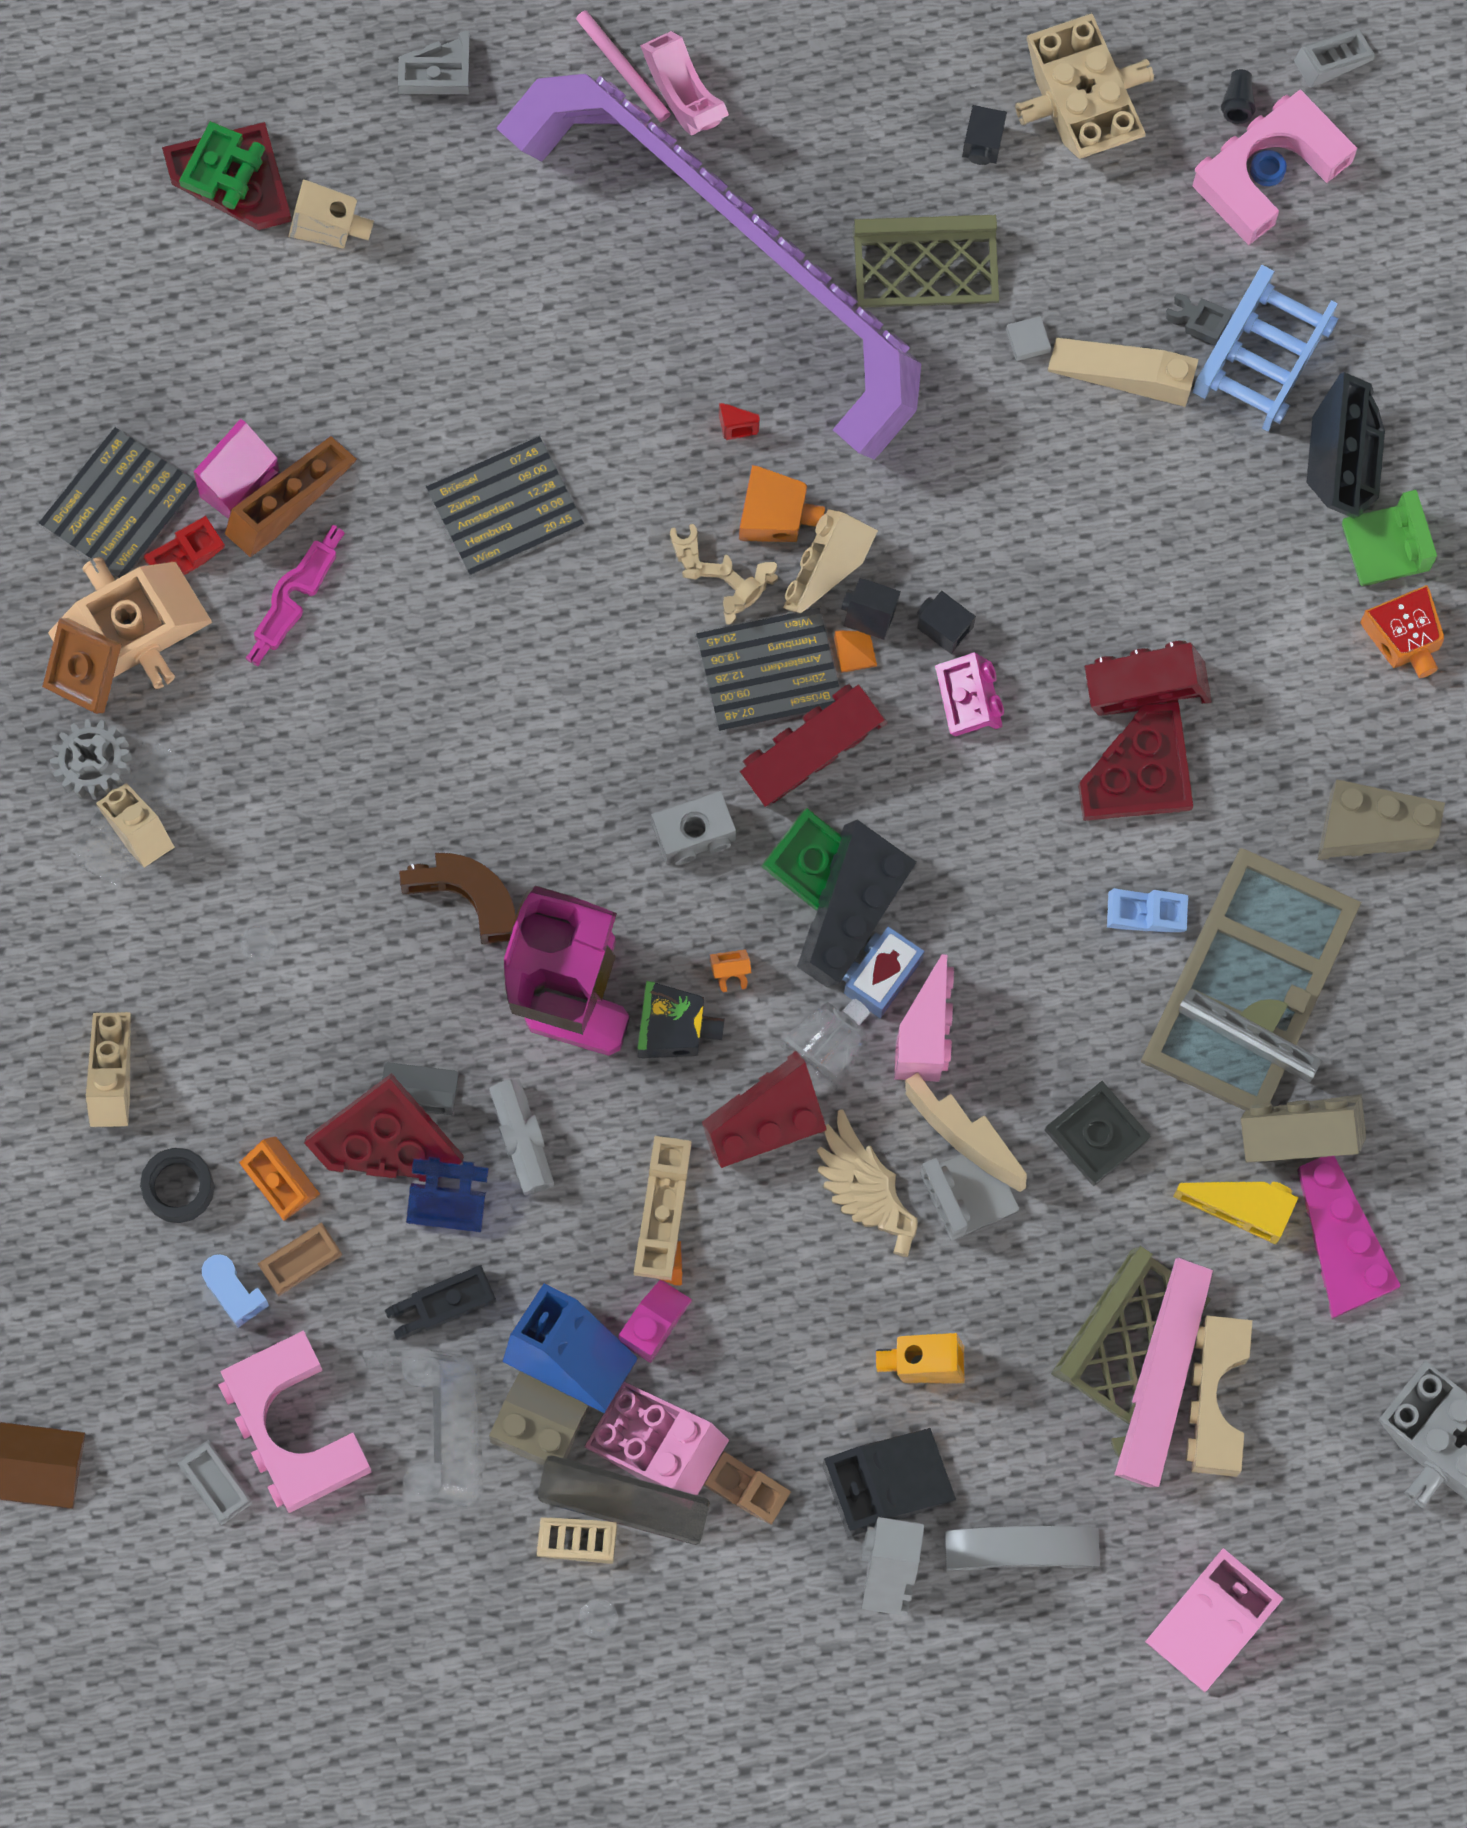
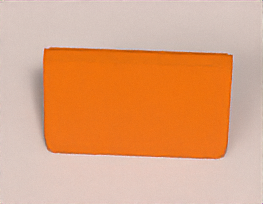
(279, 1177)

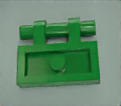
(212, 159)

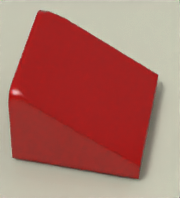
(737, 422)

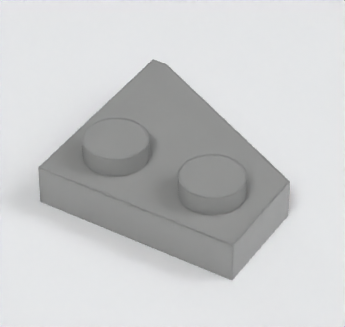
(436, 68)

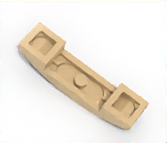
(662, 1208)

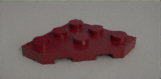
(265, 200)
(1141, 769)
(381, 1135)

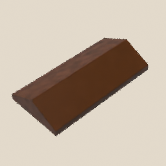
(39, 1464)

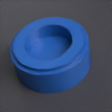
(1268, 168)

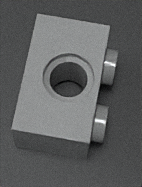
(707, 812)

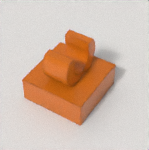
(731, 964)

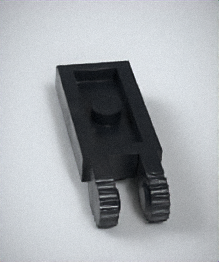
(444, 1302)

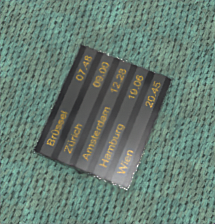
(118, 503)
(505, 506)
(767, 669)

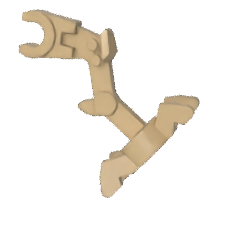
(746, 590)

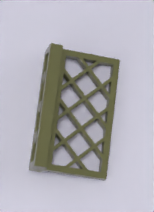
(923, 231)
(1100, 1324)

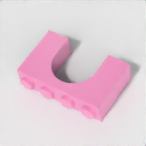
(1291, 125)
(295, 1476)

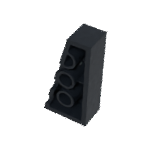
(856, 895)

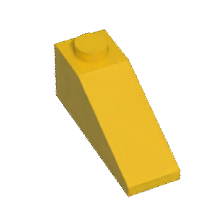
(1251, 1206)

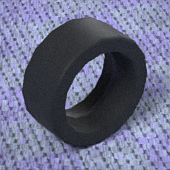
(160, 1162)

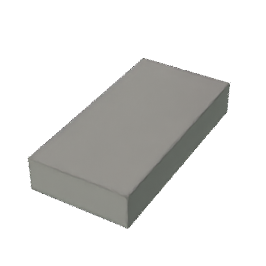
(214, 1482)

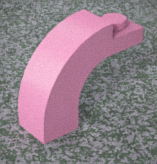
(681, 85)

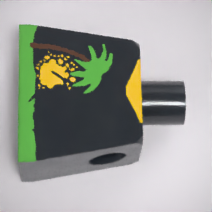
(674, 1023)

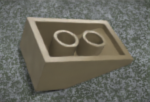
(537, 1420)

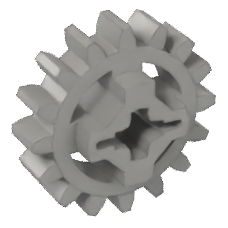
(96, 744)

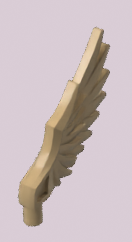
(864, 1185)

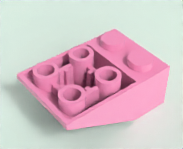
(922, 1033)
(657, 1440)
(1214, 1620)

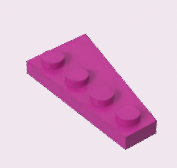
(1347, 1248)

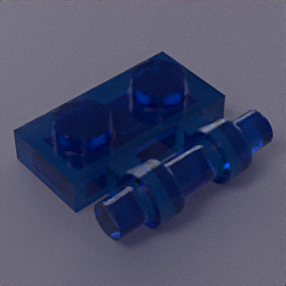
(444, 1205)

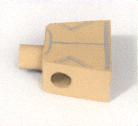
(327, 217)

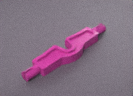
(285, 611)

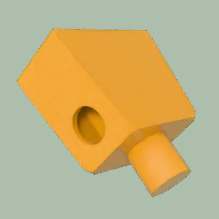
(940, 1361)

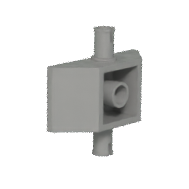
(1424, 1427)

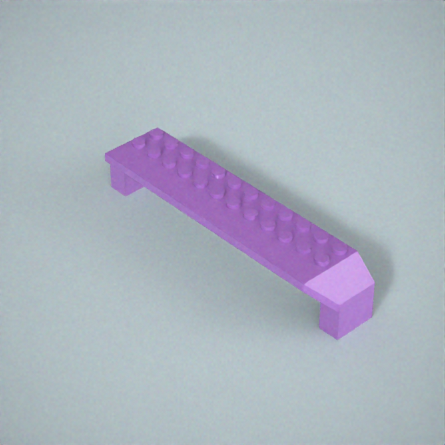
(890, 370)

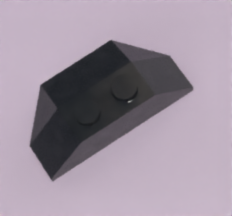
(1347, 447)

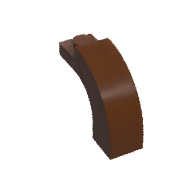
(471, 881)

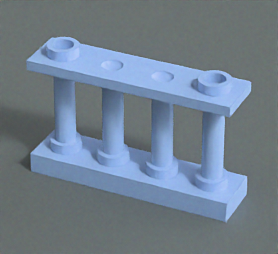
(1231, 349)

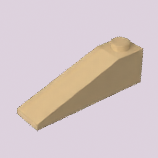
(1126, 368)

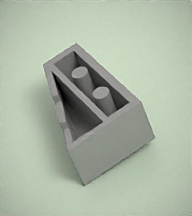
(893, 1563)

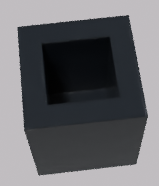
(984, 135)
(870, 608)
(945, 621)

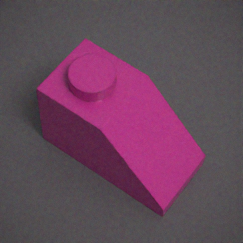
(654, 1320)

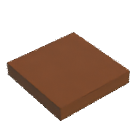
(82, 665)

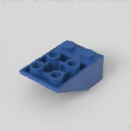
(569, 1349)

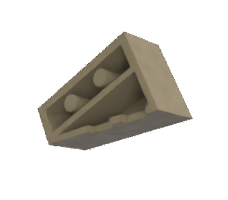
(1377, 821)
(1304, 1129)

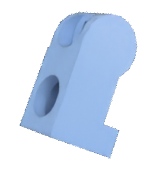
(223, 1283)

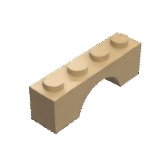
(1216, 1443)

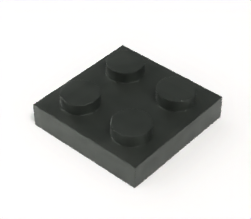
(1097, 1133)

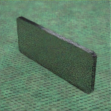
(623, 1500)

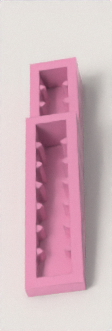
(1164, 1375)

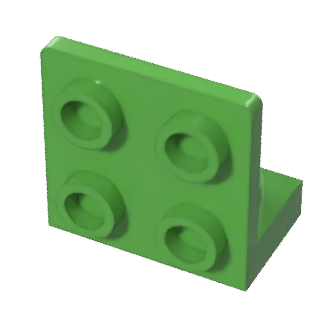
(1390, 541)

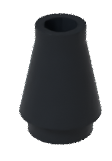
(1239, 98)

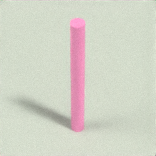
(623, 66)

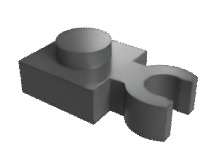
(1203, 321)

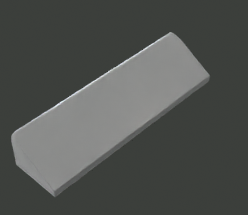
(1250, 1035)

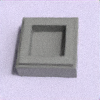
(1028, 338)

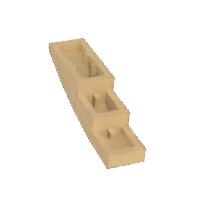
(974, 1140)

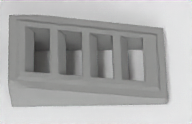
(1316, 69)

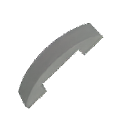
(1022, 1547)

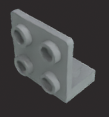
(966, 1195)

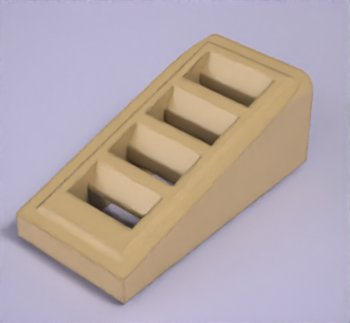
(590, 1555)

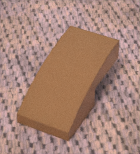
(747, 1488)

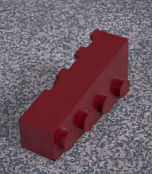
(812, 745)

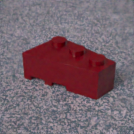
(1147, 678)
(766, 1115)

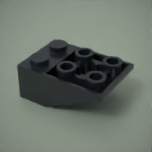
(888, 1480)

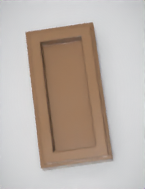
(300, 1259)

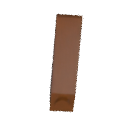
(286, 496)

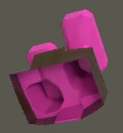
(568, 960)

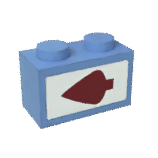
(883, 971)

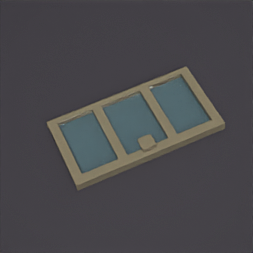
(1261, 941)

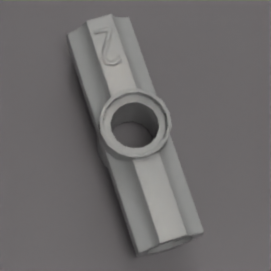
(521, 1136)

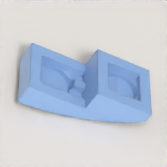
(1147, 911)

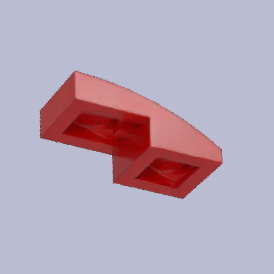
(190, 548)

